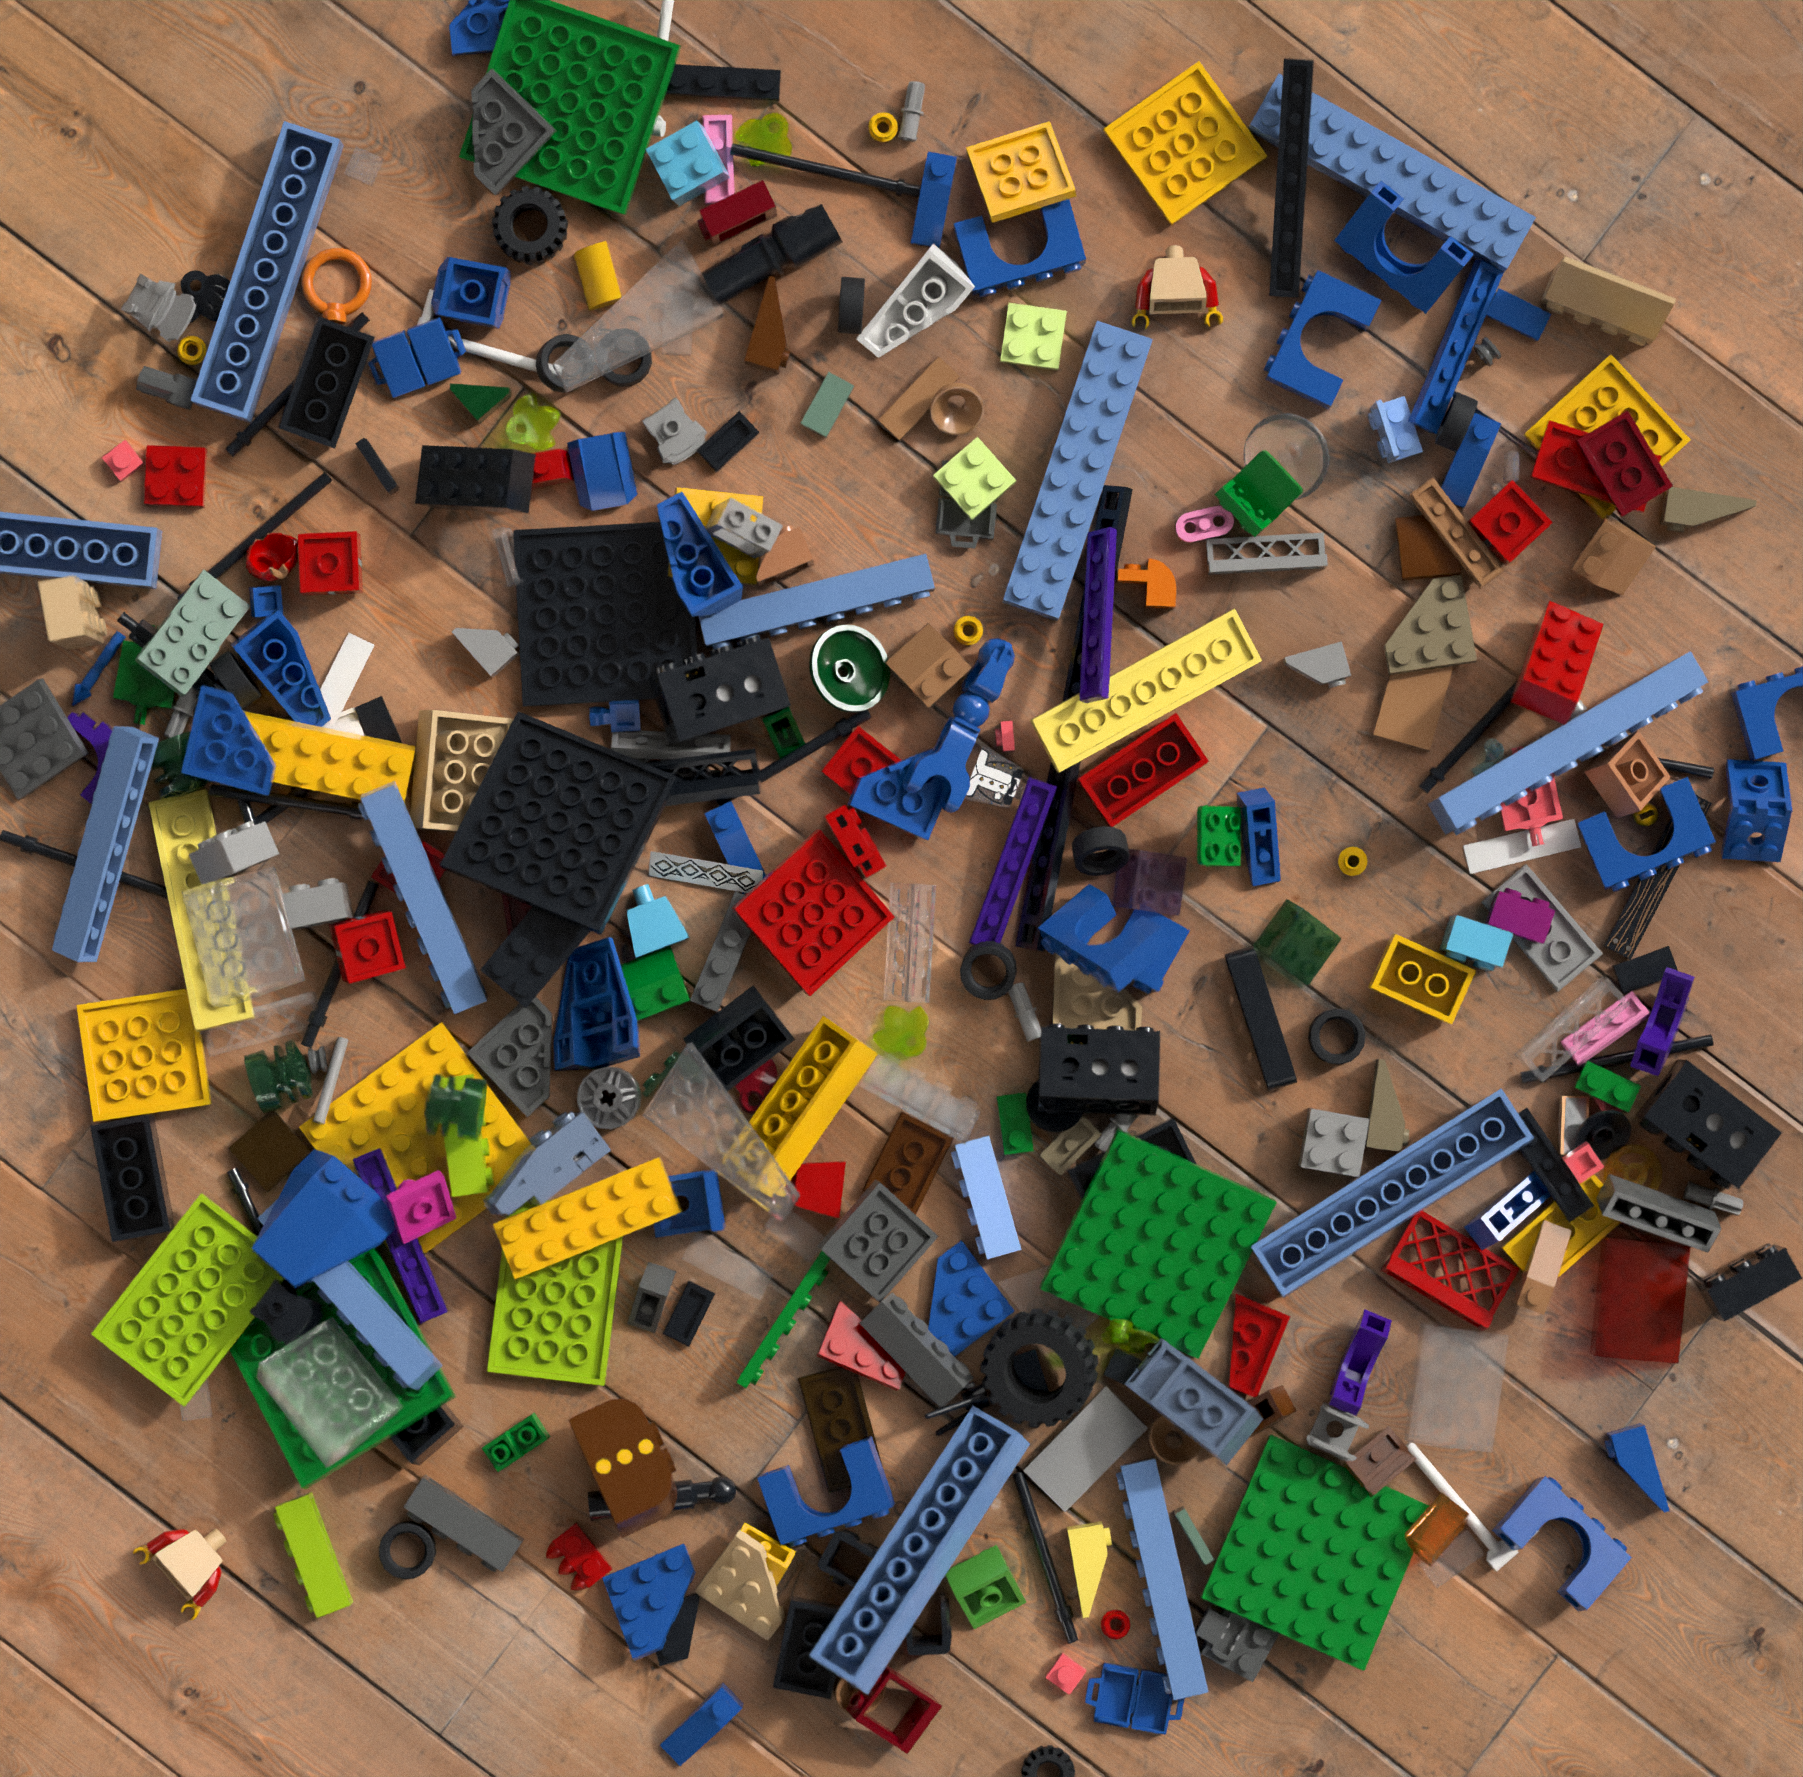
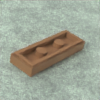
(917, 399)

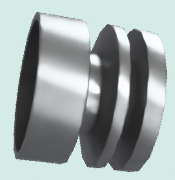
(625, 1104)

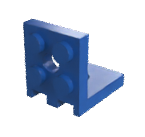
(1757, 810)
(1152, 977)
(704, 1208)

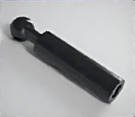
(689, 1494)

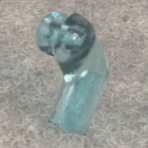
(1494, 755)

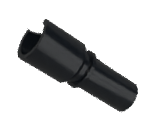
(790, 243)

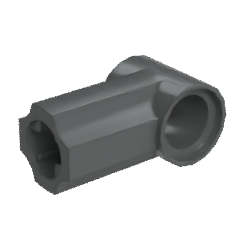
(173, 388)

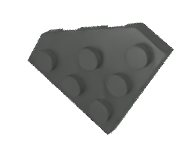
(504, 131)
(519, 1055)

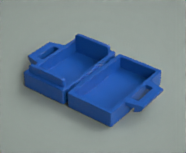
(428, 352)
(1121, 1696)

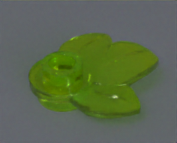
(757, 135)
(537, 422)
(900, 1027)
(1121, 1333)

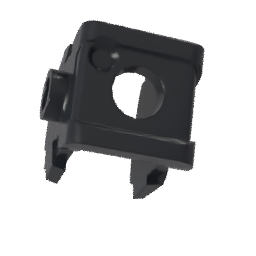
(287, 1312)
(836, 1574)
(933, 1644)

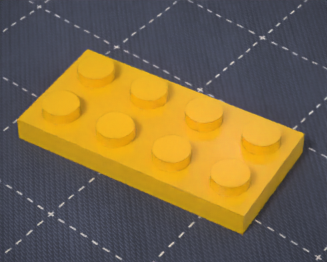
(1585, 1234)

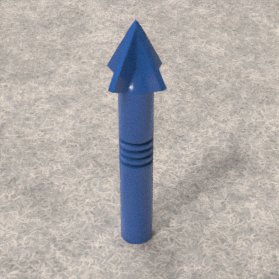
(82, 690)

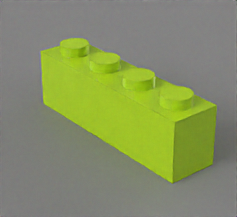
(467, 1158)
(313, 1554)

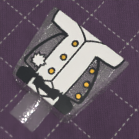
(995, 780)

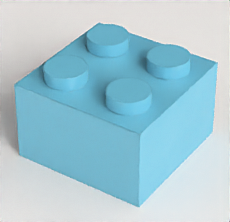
(688, 163)
(1476, 942)

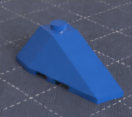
(697, 565)
(279, 661)

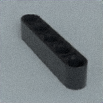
(1260, 1018)

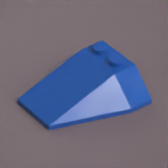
(595, 1011)
(321, 1220)

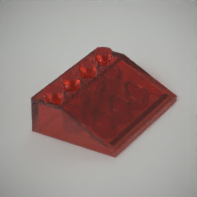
(1640, 1300)

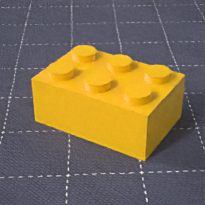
(1422, 979)

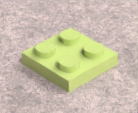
(1033, 336)
(974, 478)

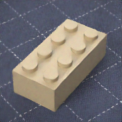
(72, 612)

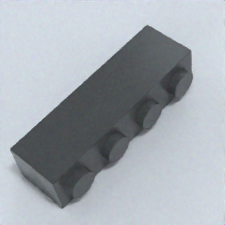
(722, 959)
(1658, 1213)
(917, 1349)
(463, 1523)

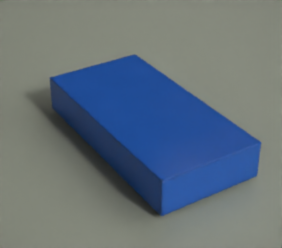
(1518, 314)

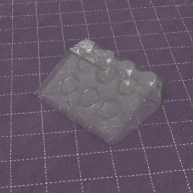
(243, 937)
(920, 1098)
(1456, 1388)
(328, 1391)

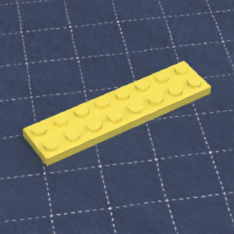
(1147, 690)
(178, 828)

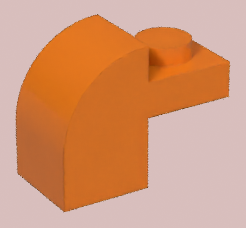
(1159, 582)

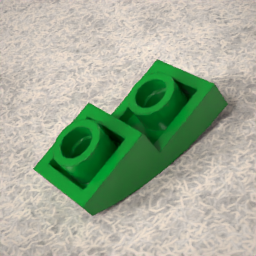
(516, 1442)

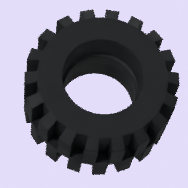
(523, 201)

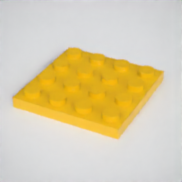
(1185, 143)
(1602, 397)
(142, 1055)

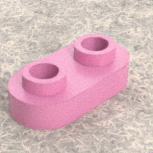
(1203, 524)

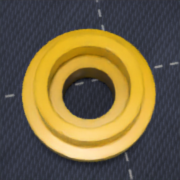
(883, 118)
(183, 347)
(964, 621)
(1343, 861)

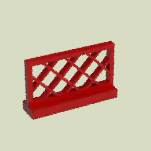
(1438, 1292)

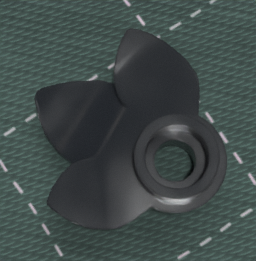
(210, 295)

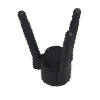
(973, 1396)

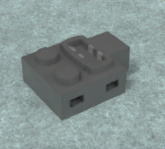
(1235, 1641)

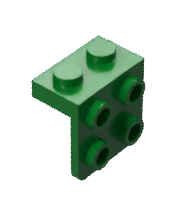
(1259, 493)
(1219, 836)

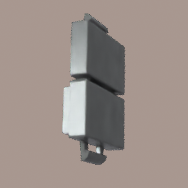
(954, 522)

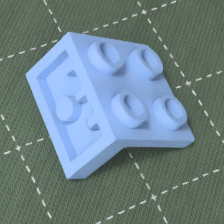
(1396, 434)

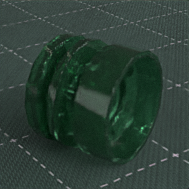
(170, 758)
(278, 1076)
(456, 1107)

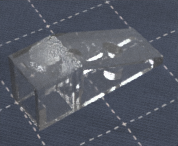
(727, 1265)

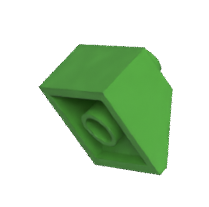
(985, 1587)

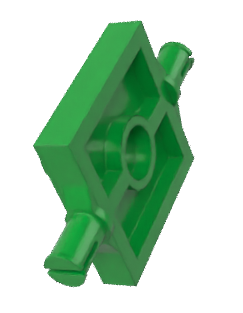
(139, 685)

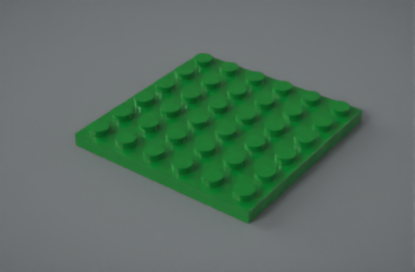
(593, 86)
(1157, 1243)
(258, 1344)
(1314, 1553)

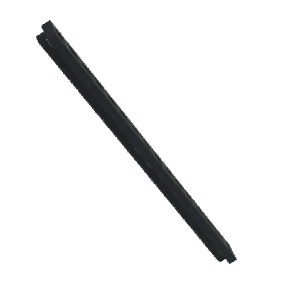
(1051, 841)

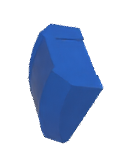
(471, 292)
(602, 471)

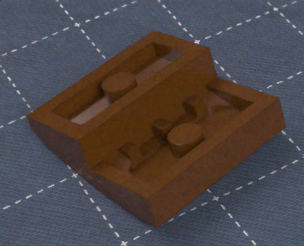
(1422, 550)

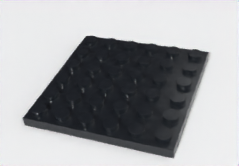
(597, 613)
(559, 822)

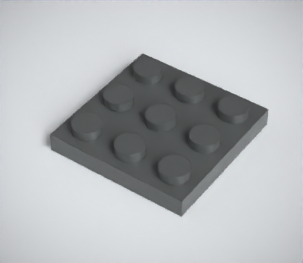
(35, 739)
(877, 1241)

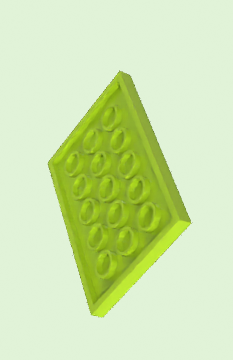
(189, 1301)
(557, 1317)

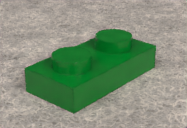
(1607, 1086)
(1014, 1123)

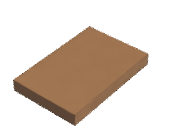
(1413, 707)

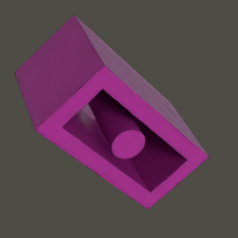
(1520, 916)

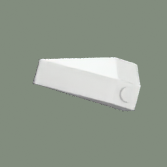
(925, 296)

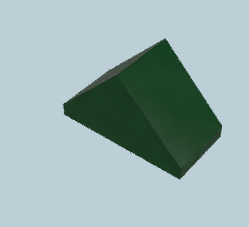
(479, 399)
(783, 731)

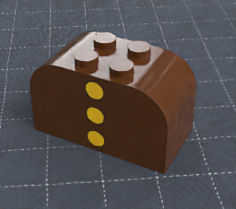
(627, 1463)

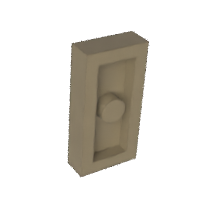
(1070, 1145)

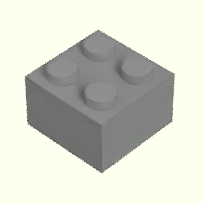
(233, 851)
(318, 904)
(1333, 1142)

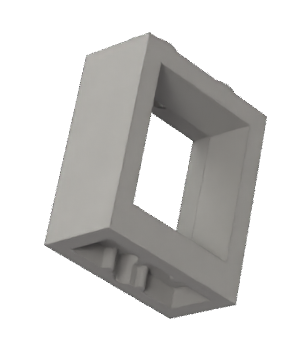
(732, 525)

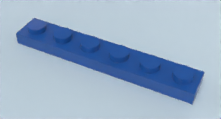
(1456, 346)

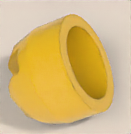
(1649, 820)

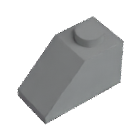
(488, 647)
(1321, 665)

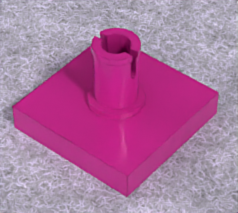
(420, 1206)

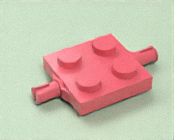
(1533, 810)

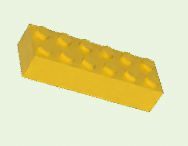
(332, 758)
(810, 1093)
(587, 1217)

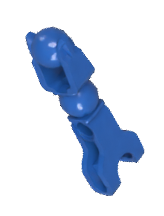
(961, 731)

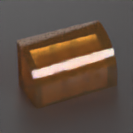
(1436, 1529)

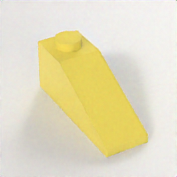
(1089, 1554)

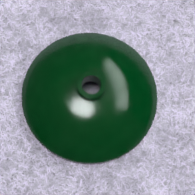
(861, 662)

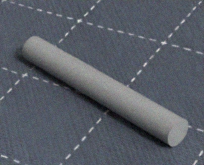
(330, 1080)

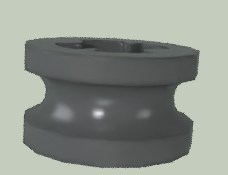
(1487, 351)
(317, 1060)

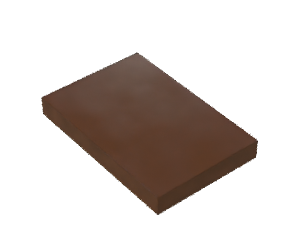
(910, 1160)

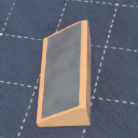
(1572, 1113)

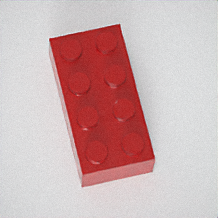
(1557, 663)
(1143, 770)

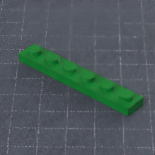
(784, 1322)

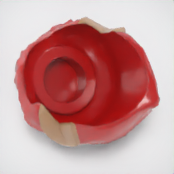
(272, 556)

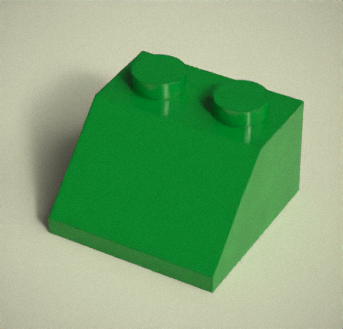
(655, 983)

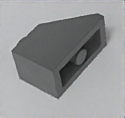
(651, 1297)

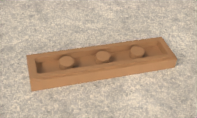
(1456, 533)

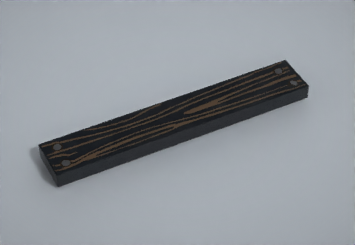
(1644, 900)

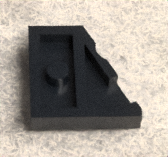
(680, 1633)

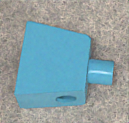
(653, 923)

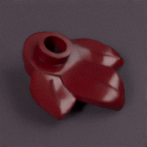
(759, 1083)

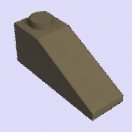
(1693, 508)
(1386, 1120)

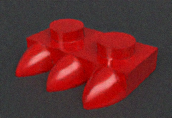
(579, 1557)

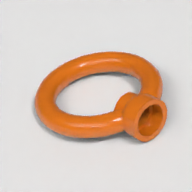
(336, 311)

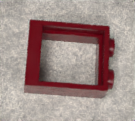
(737, 213)
(913, 1722)

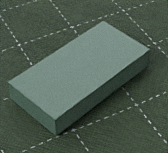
(827, 404)
(1193, 1535)

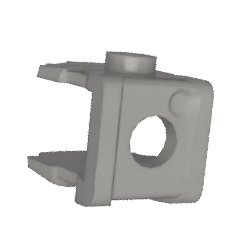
(159, 307)
(675, 433)
(1339, 1445)

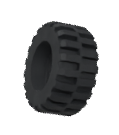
(1016, 1396)

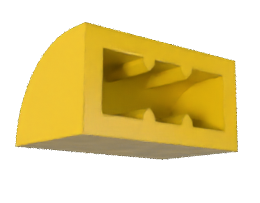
(597, 275)

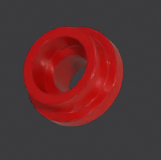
(1115, 1633)

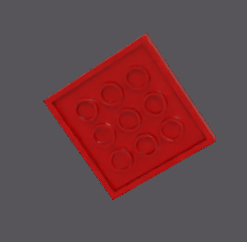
(813, 912)

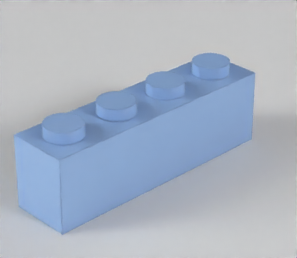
(987, 1196)

